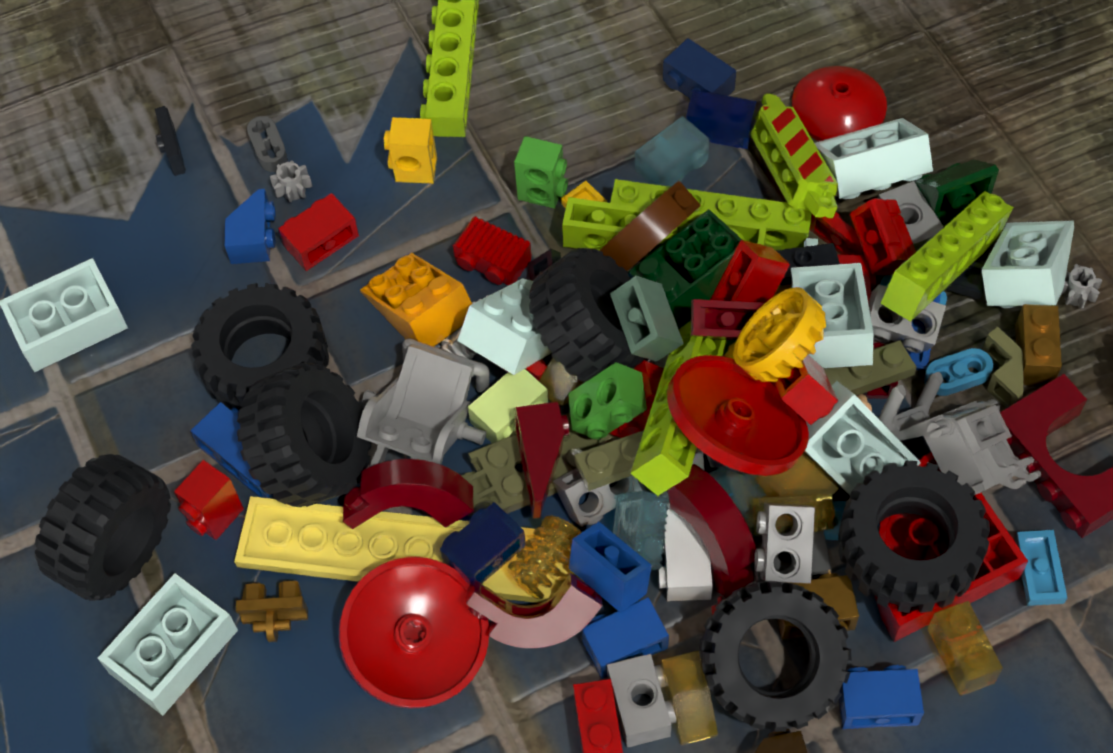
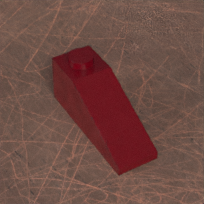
(720, 318)
(540, 442)

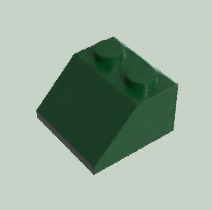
(957, 187)

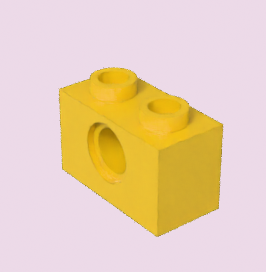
(411, 150)

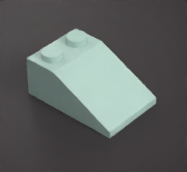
(1028, 264)
(853, 441)

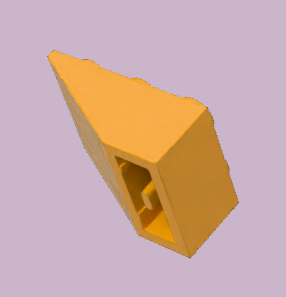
(419, 300)

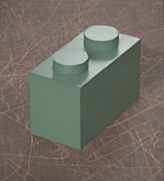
(646, 318)

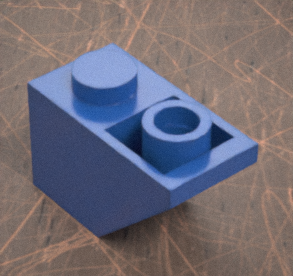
(249, 230)

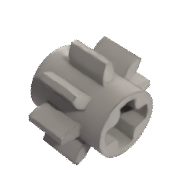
(291, 181)
(1081, 286)

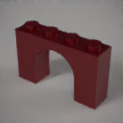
(1081, 500)

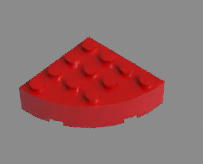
(922, 540)

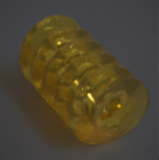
(542, 554)

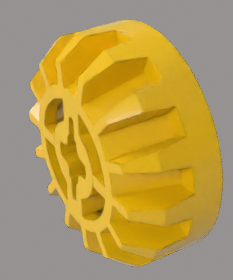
(780, 335)

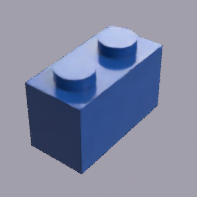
(609, 566)
(624, 635)
(881, 698)

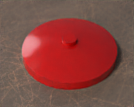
(736, 416)
(412, 633)

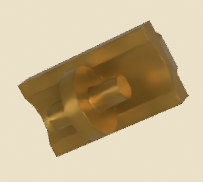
(272, 614)

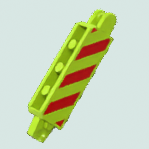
(794, 158)

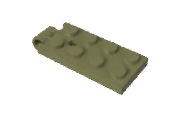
(501, 483)

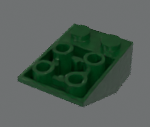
(690, 263)

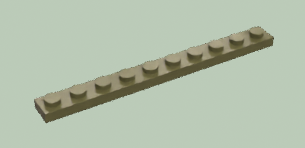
(615, 459)

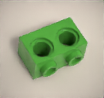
(540, 172)
(607, 401)

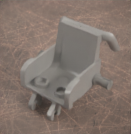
(423, 406)
(963, 440)

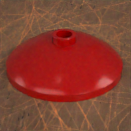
(832, 113)

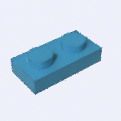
(1043, 573)

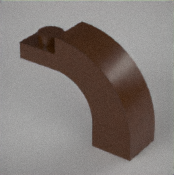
(651, 226)

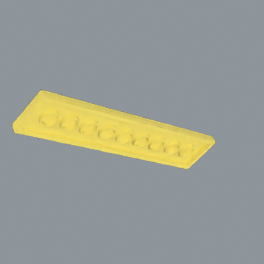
(321, 545)

